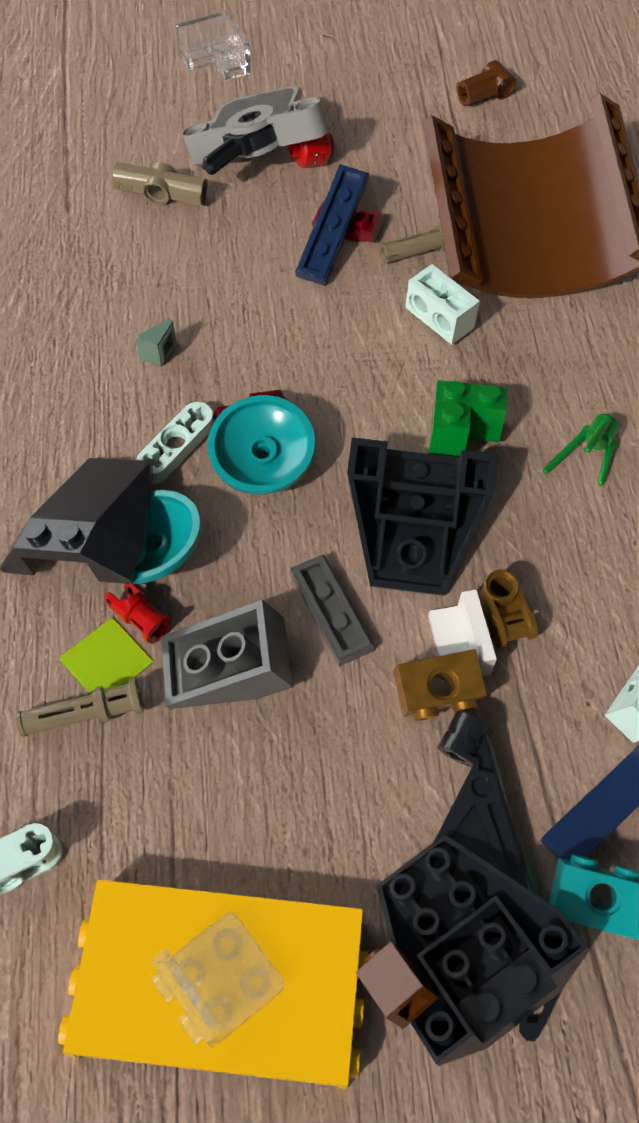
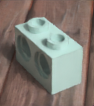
(442, 304)

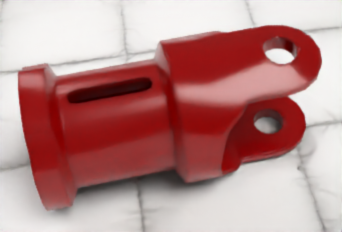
(140, 613)

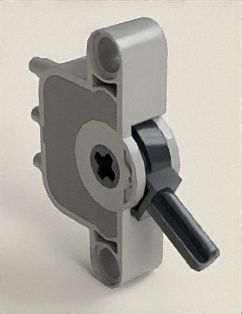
(255, 127)

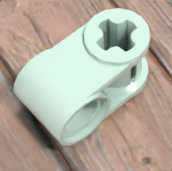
(18, 858)

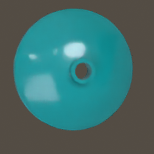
(257, 427)
(172, 534)

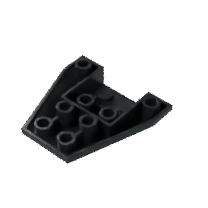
(478, 943)

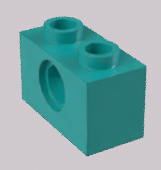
(572, 896)

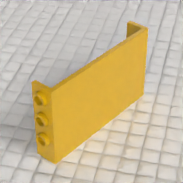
(292, 1038)

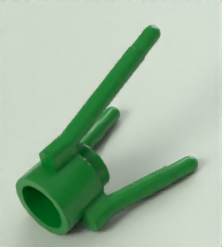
(598, 436)

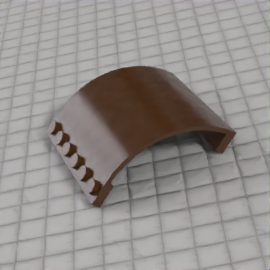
(538, 211)

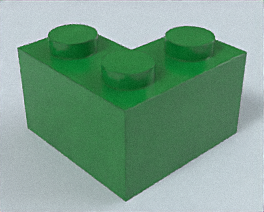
(465, 413)

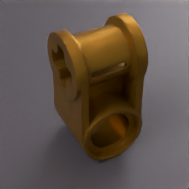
(507, 616)

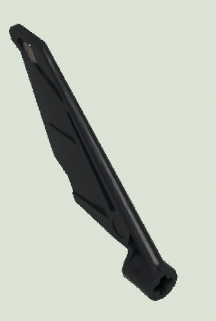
(483, 817)

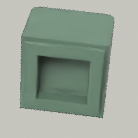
(157, 343)

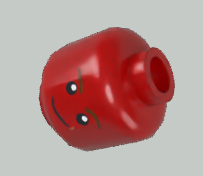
(313, 152)

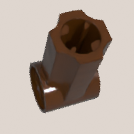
(491, 81)

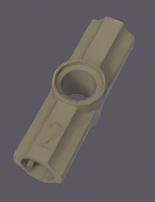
(160, 183)

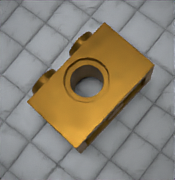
(459, 671)

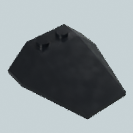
(416, 512)
(92, 520)

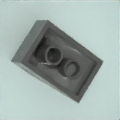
(227, 658)

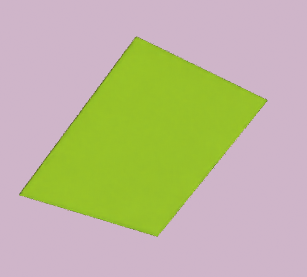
(106, 658)

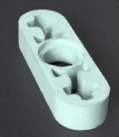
(178, 428)

